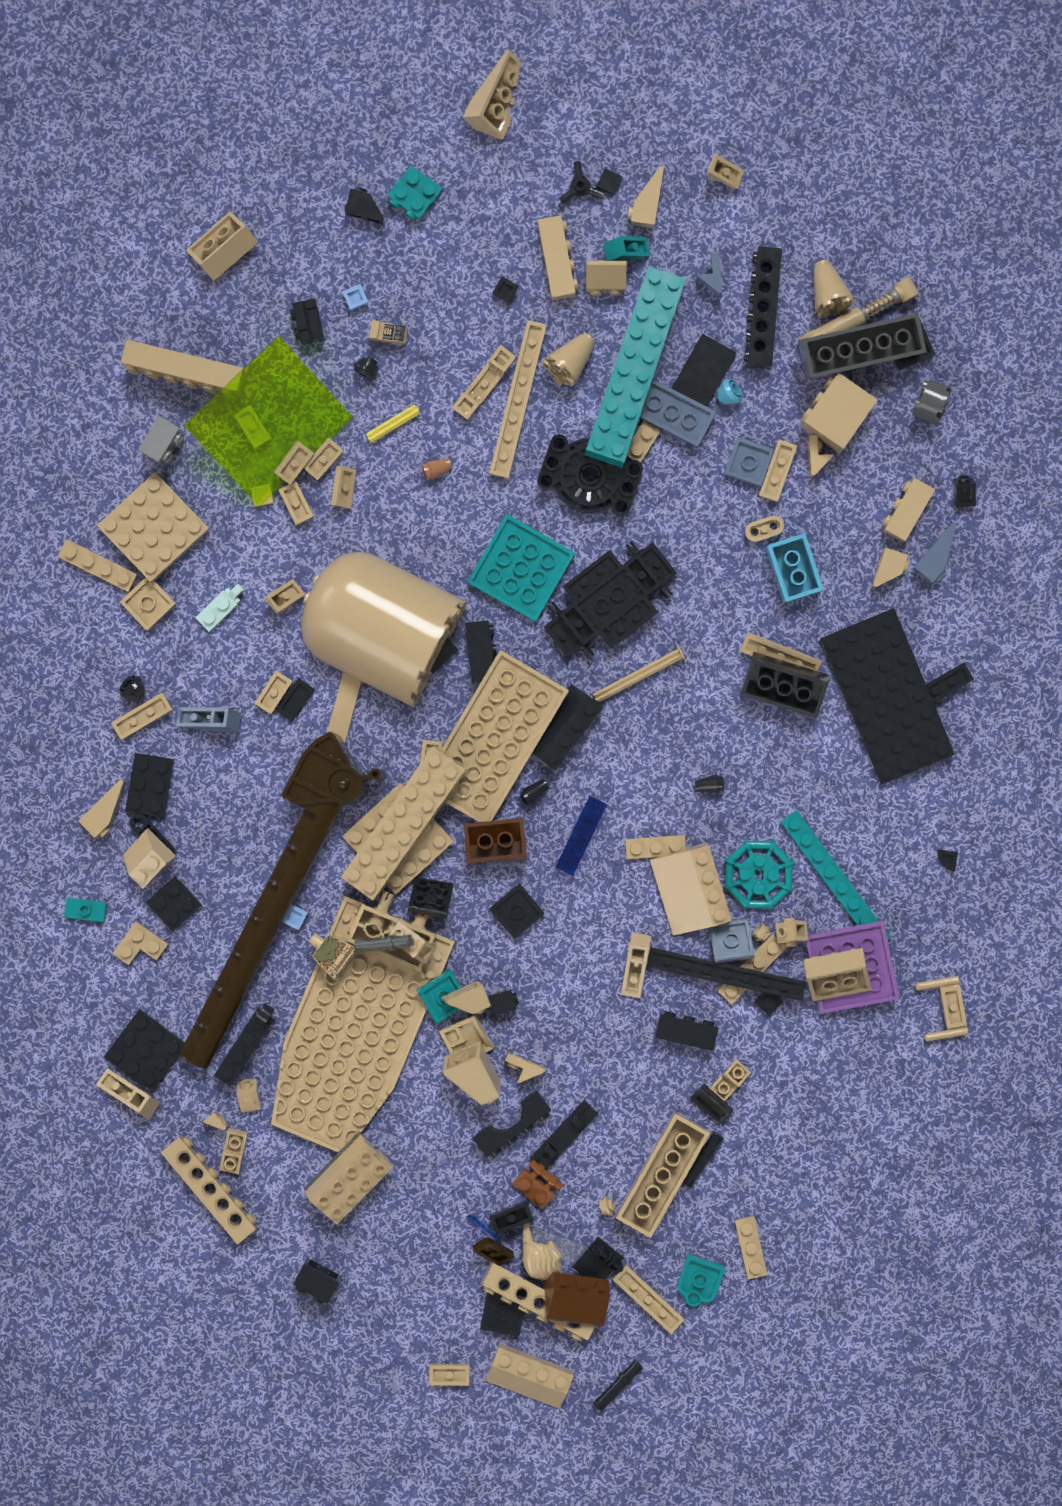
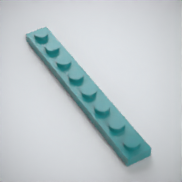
(828, 869)

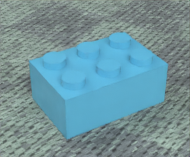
(794, 568)

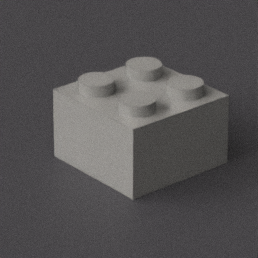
(162, 441)

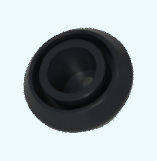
(367, 368)
(132, 688)

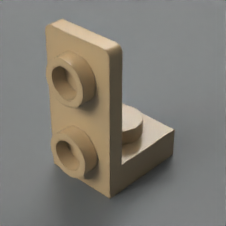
(421, 949)

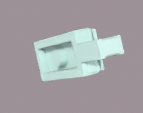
(220, 607)

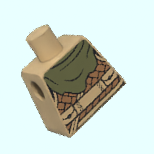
(332, 953)

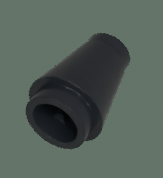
(710, 784)
(534, 792)

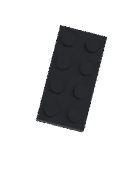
(785, 684)

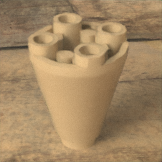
(830, 291)
(569, 360)

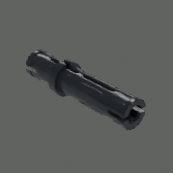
(707, 1151)
(625, 1378)

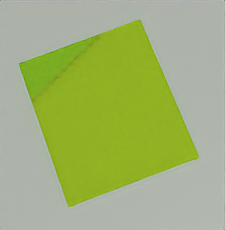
(263, 415)

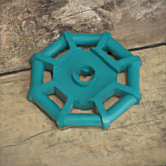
(747, 874)

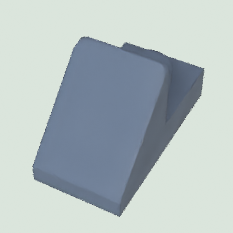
(713, 280)

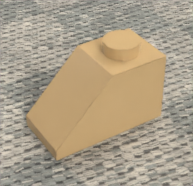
(890, 566)
(469, 998)

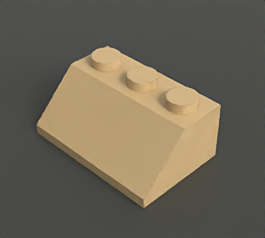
(222, 246)
(837, 974)

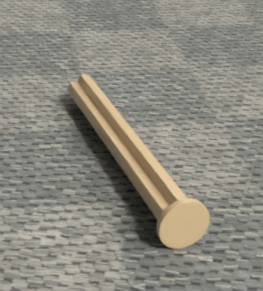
(639, 675)

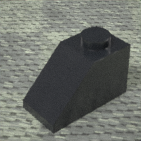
(362, 206)

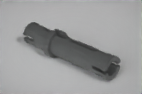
(391, 942)

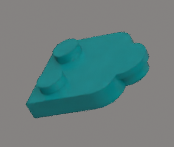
(699, 1280)

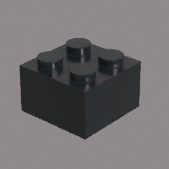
(317, 1281)

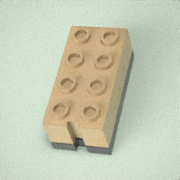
(347, 1177)

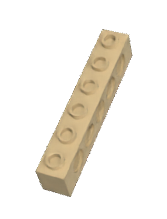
(211, 1200)
(496, 1273)

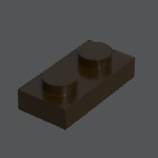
(493, 1251)

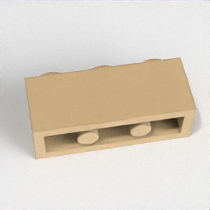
(907, 509)

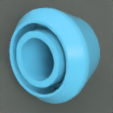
(729, 392)

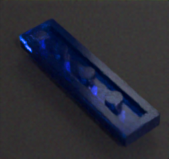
(581, 835)

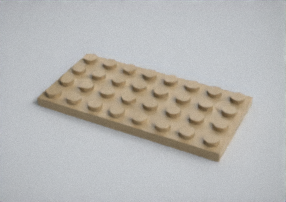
(499, 733)

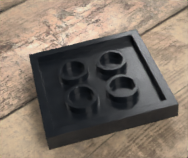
(145, 1050)

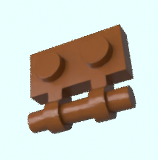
(533, 1187)

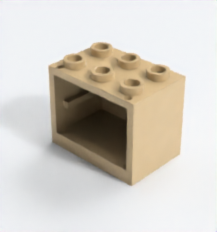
(838, 412)

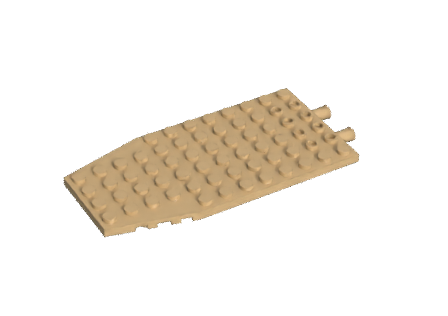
(354, 1029)

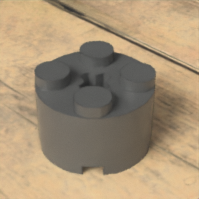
(933, 401)

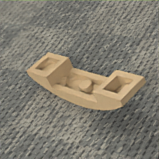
(484, 382)

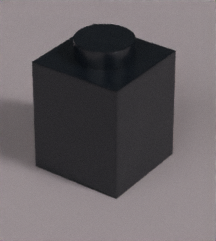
(503, 1001)

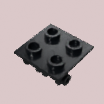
(599, 1260)

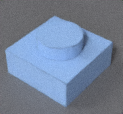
(355, 297)
(295, 917)

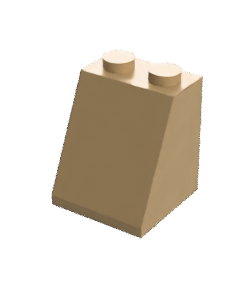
(473, 1073)

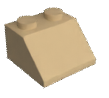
(606, 277)
(147, 858)

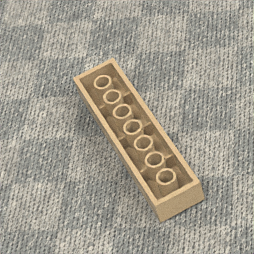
(404, 823)

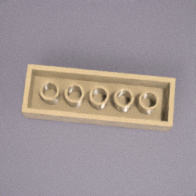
(177, 367)
(662, 1174)

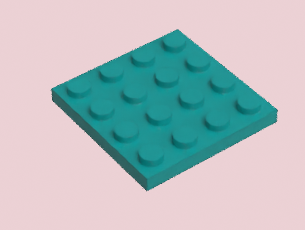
(521, 567)

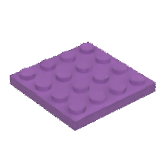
(874, 941)

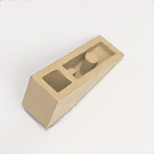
(645, 206)
(102, 813)
(636, 965)
(128, 1094)

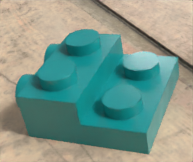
(414, 194)

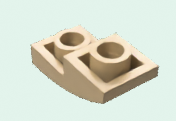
(730, 1080)
(233, 1151)

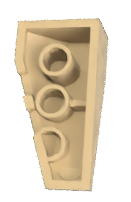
(491, 103)

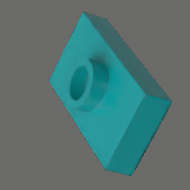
(85, 909)

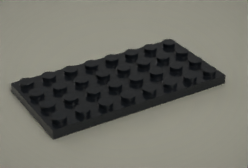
(887, 696)

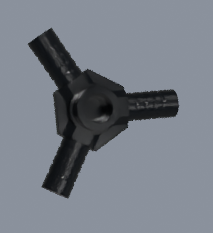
(580, 186)

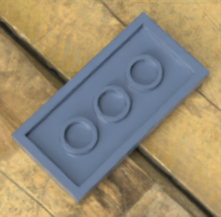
(676, 413)

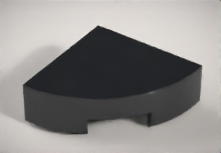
(948, 859)

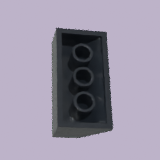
(566, 727)

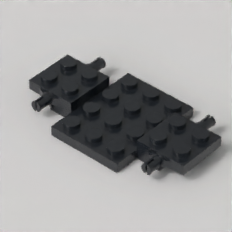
(610, 599)

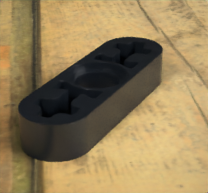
(146, 822)

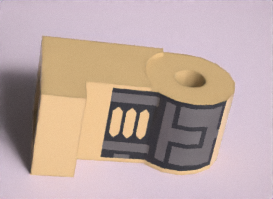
(388, 333)

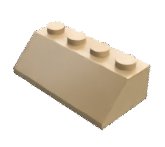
(529, 1375)

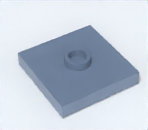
(749, 462)
(732, 941)

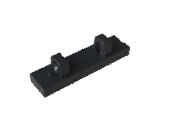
(564, 1134)

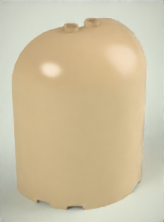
(378, 623)

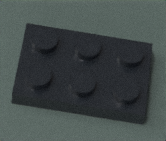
(149, 785)

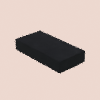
(295, 699)
(711, 1103)

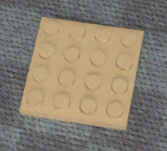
(153, 527)
(426, 849)

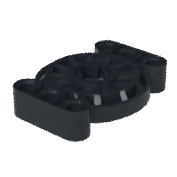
(569, 475)

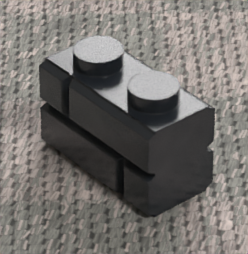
(308, 321)
(511, 1217)

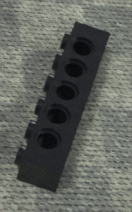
(771, 257)

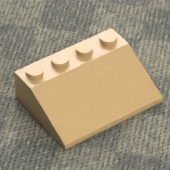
(690, 889)

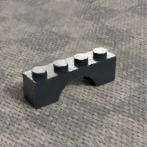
(492, 1138)

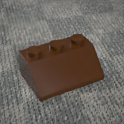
(495, 842)
(576, 1299)

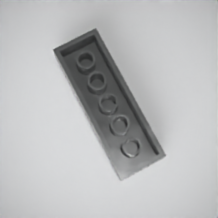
(862, 346)

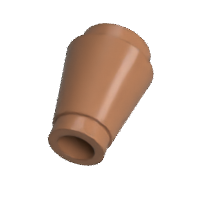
(436, 468)

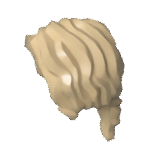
(538, 1258)

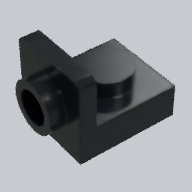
(965, 491)

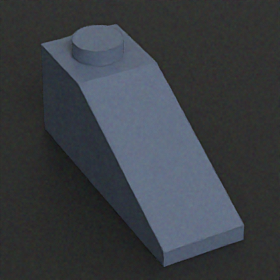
(936, 558)
(209, 719)

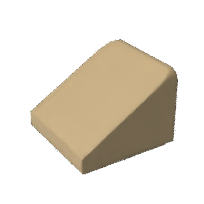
(216, 1120)

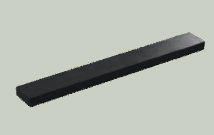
(726, 974)

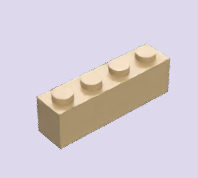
(556, 257)

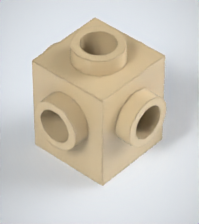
(791, 932)

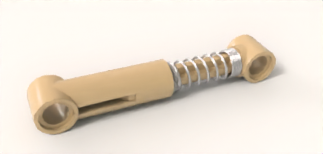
(901, 292)

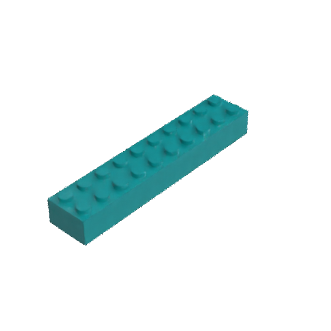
(635, 367)

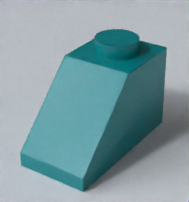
(626, 248)

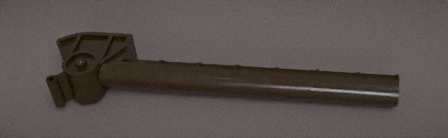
(321, 785)

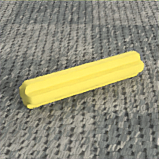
(393, 423)

